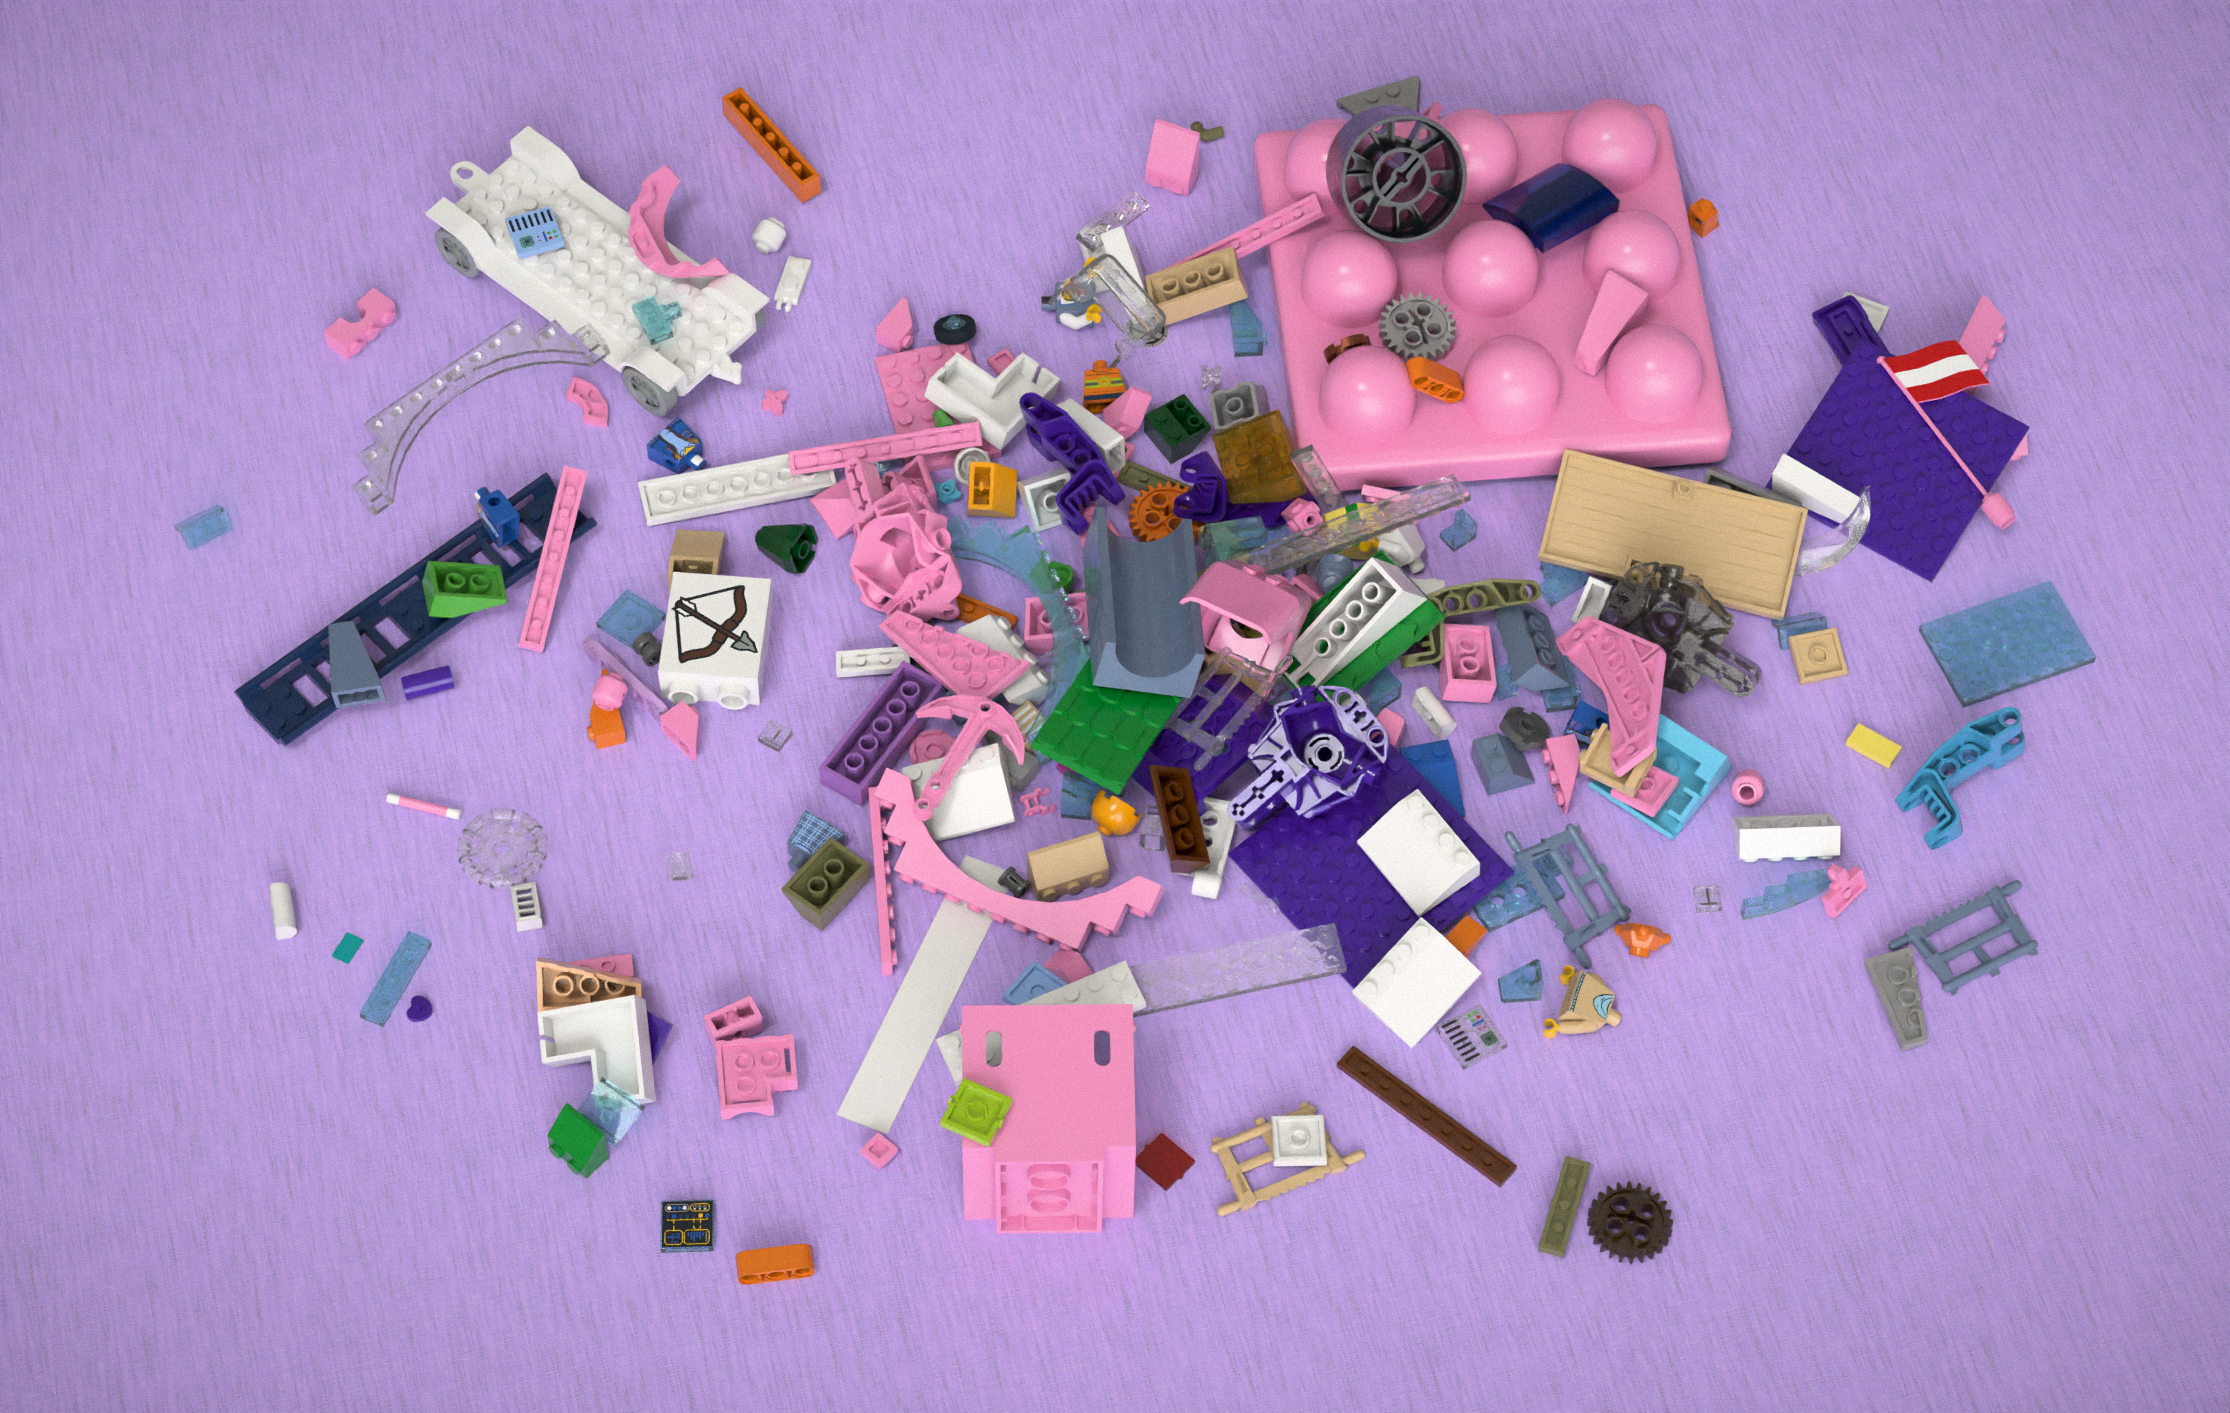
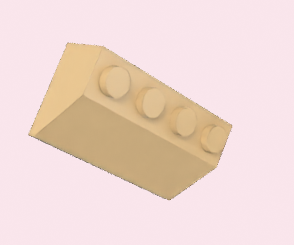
(1198, 285)

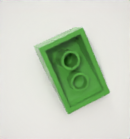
(462, 588)

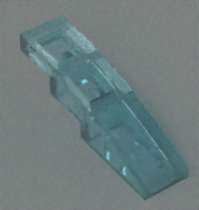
(1797, 889)

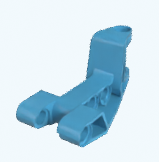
(1981, 741)

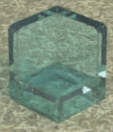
(1461, 532)

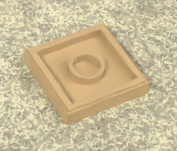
(1817, 656)

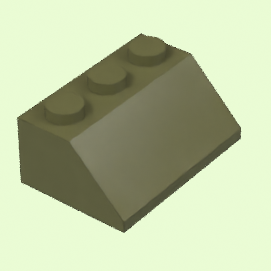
(827, 883)

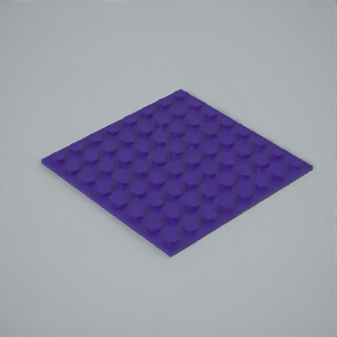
(1917, 489)
(1330, 879)

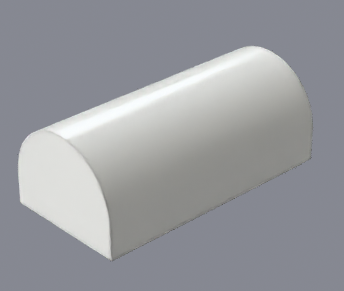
(1433, 713)
(282, 910)

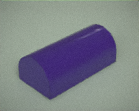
(427, 682)

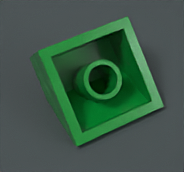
(577, 1142)

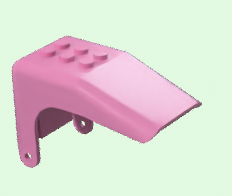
(1255, 599)

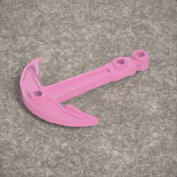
(971, 734)

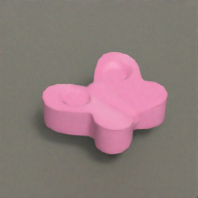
(774, 400)

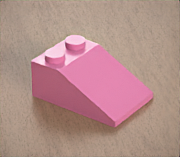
(1173, 158)
(1037, 627)
(1467, 664)

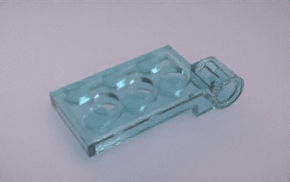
(1515, 905)

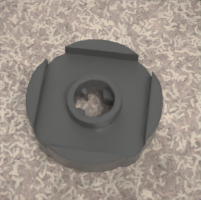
(1524, 729)

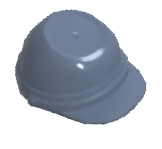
(1332, 571)

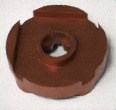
(1349, 342)

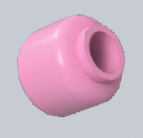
(609, 691)
(1748, 787)

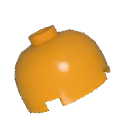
(1113, 815)

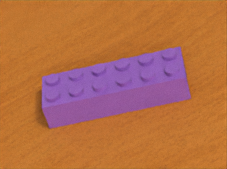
(880, 733)

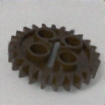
(1624, 1242)

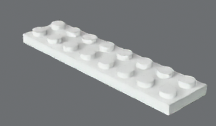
(727, 489)
(1107, 986)

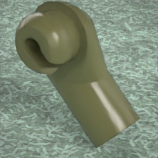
(1207, 135)

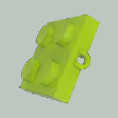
(976, 1112)

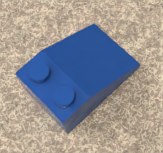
(1438, 767)

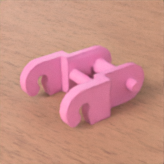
(1043, 810)

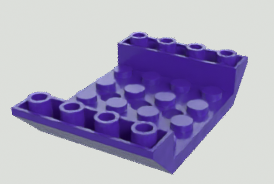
(1175, 751)

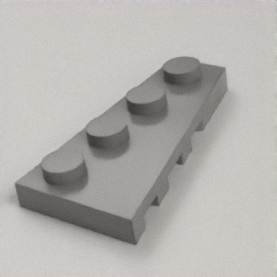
(1898, 992)

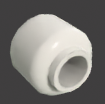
(769, 235)

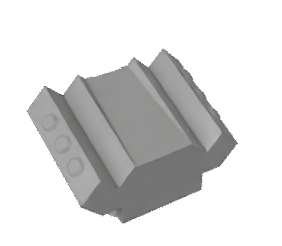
(1237, 405)

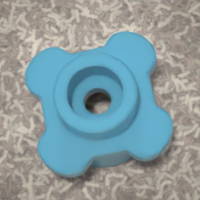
(947, 497)

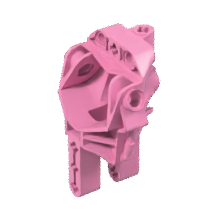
(893, 539)

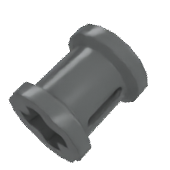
(1014, 882)

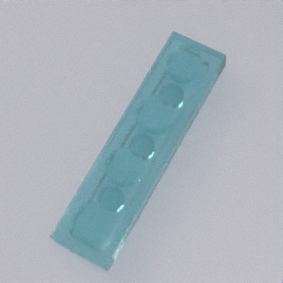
(395, 979)

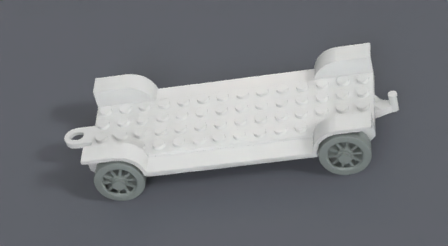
(595, 273)

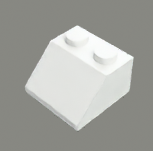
(1039, 498)

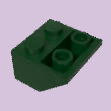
(1176, 428)

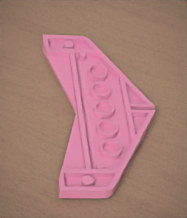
(1631, 678)

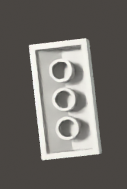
(998, 635)
(1786, 836)

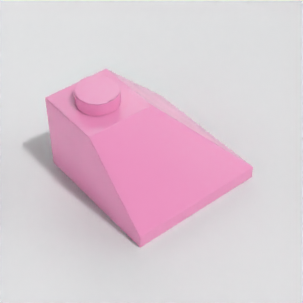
(836, 508)

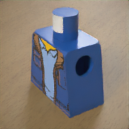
(677, 448)
(498, 516)
(1583, 723)

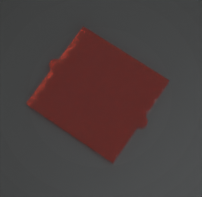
(1164, 1161)

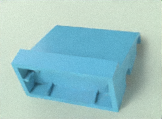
(1693, 762)

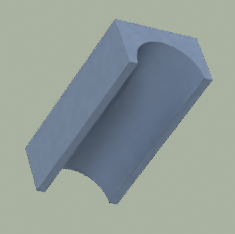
(1134, 613)

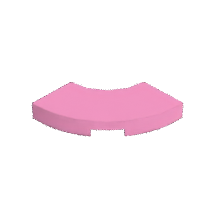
(590, 401)

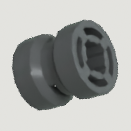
(647, 647)

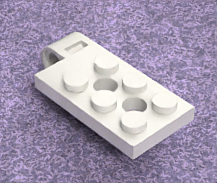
(1209, 878)

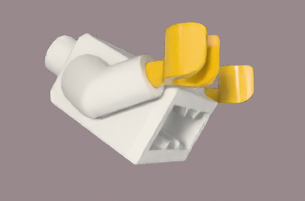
(1402, 546)

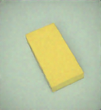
(1873, 745)

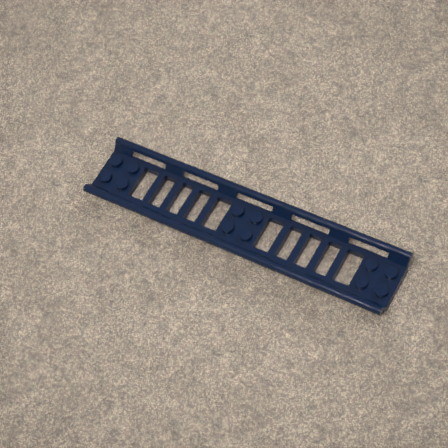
(286, 712)

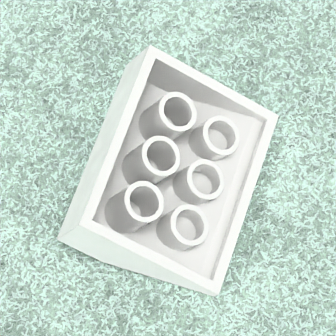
(977, 796)
(1419, 853)
(1416, 983)

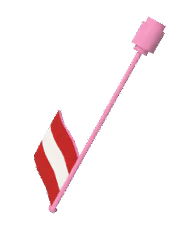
(1933, 375)

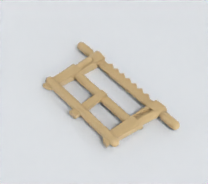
(1234, 1172)

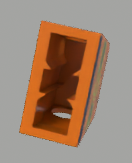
(1101, 387)

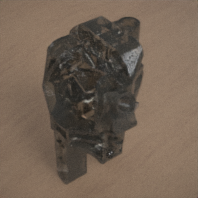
(1705, 627)

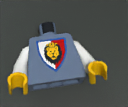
(1072, 313)

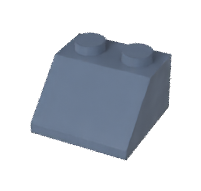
(1500, 764)

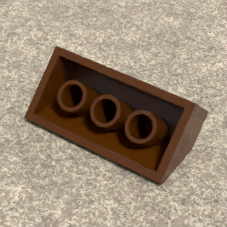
(1179, 818)

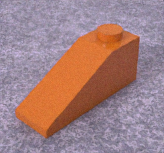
(605, 726)

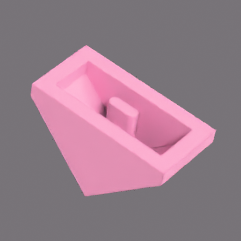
(1068, 966)

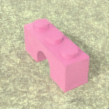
(349, 337)

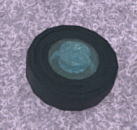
(954, 329)

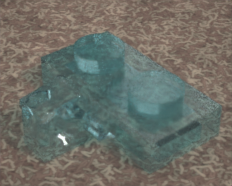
(656, 319)
(1560, 582)

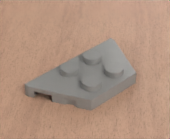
(1399, 93)

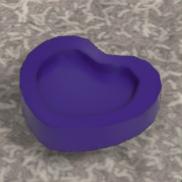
(420, 1009)

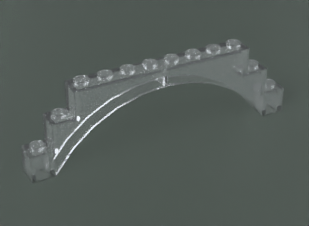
(506, 350)

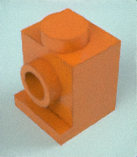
(1707, 213)

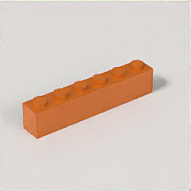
(771, 145)

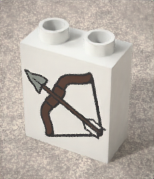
(716, 639)

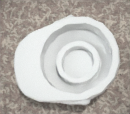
(963, 459)

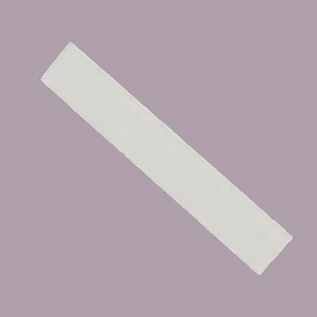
(919, 1007)

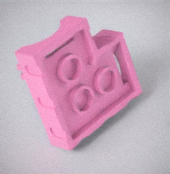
(753, 1071)

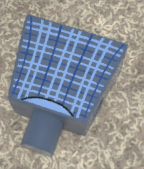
(808, 837)

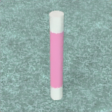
(423, 806)

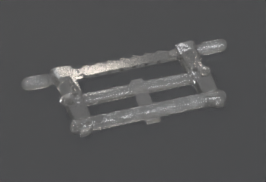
(1243, 667)

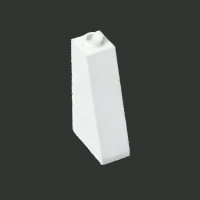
(1121, 247)
(1106, 439)
(1812, 490)

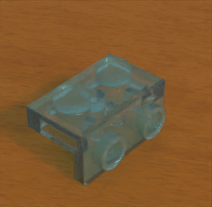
(1565, 697)

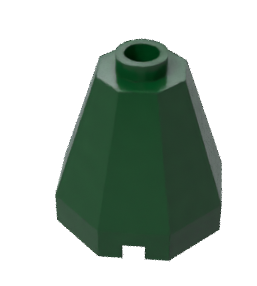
(788, 545)

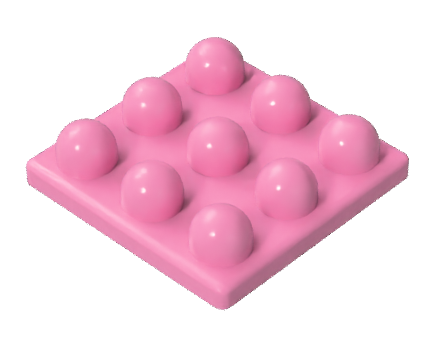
(1511, 305)

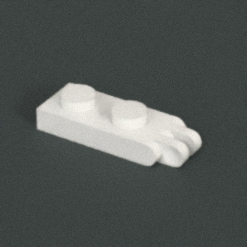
(792, 283)

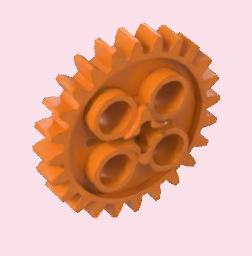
(1146, 511)

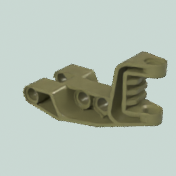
(1491, 595)

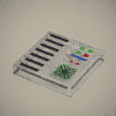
(1471, 1036)

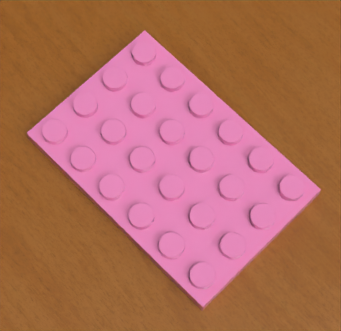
(904, 384)

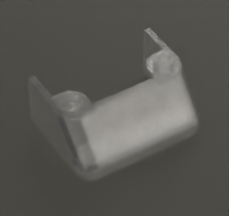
(1120, 299)

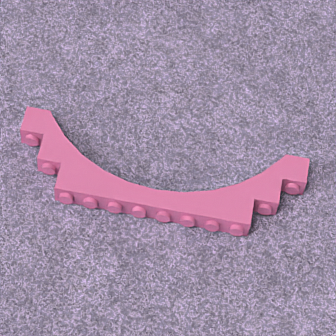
(1059, 922)

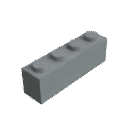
(1728, 480)

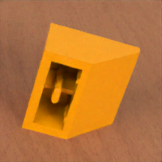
(991, 490)

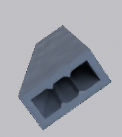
(351, 669)

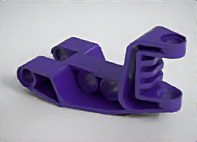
(1065, 441)
(1210, 498)

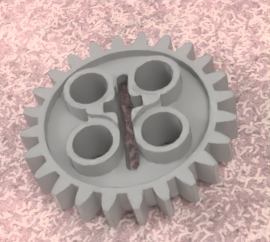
(1398, 335)

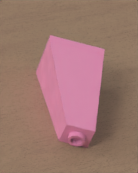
(1616, 312)

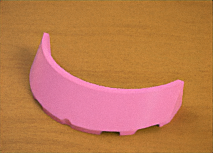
(648, 235)

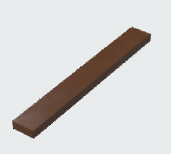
(1426, 1116)

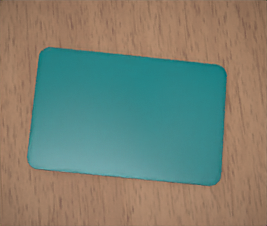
(347, 948)

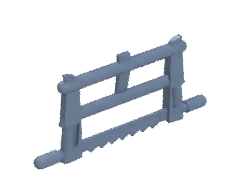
(1572, 939)
(1936, 961)

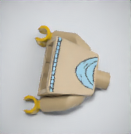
(1584, 1006)

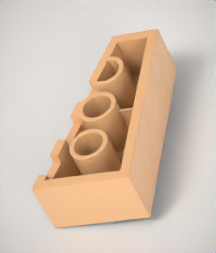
(570, 985)

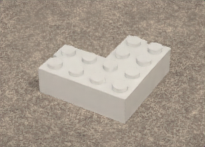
(976, 396)
(610, 1036)

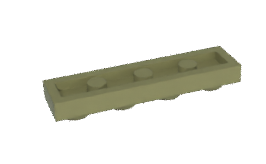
(1564, 1206)

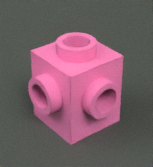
(1301, 515)

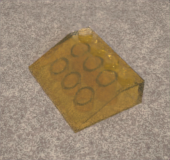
(1258, 461)

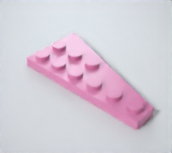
(953, 659)

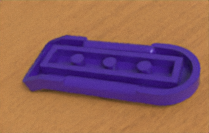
(1844, 325)

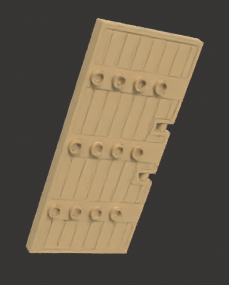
(1626, 515)

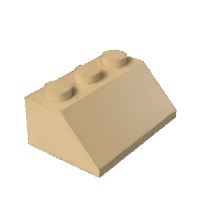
(1067, 867)

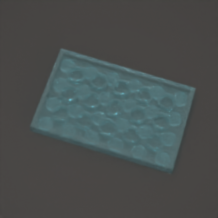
(2007, 643)

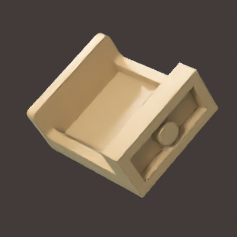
(1596, 764)

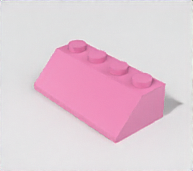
(1982, 335)

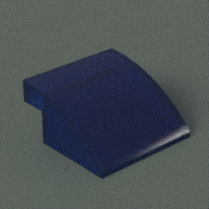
(1554, 205)

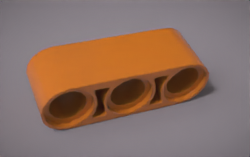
(1435, 379)
(775, 1264)

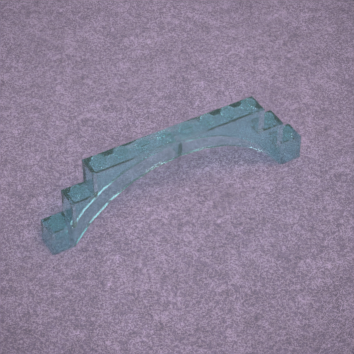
(1024, 559)

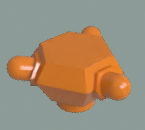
(1641, 938)

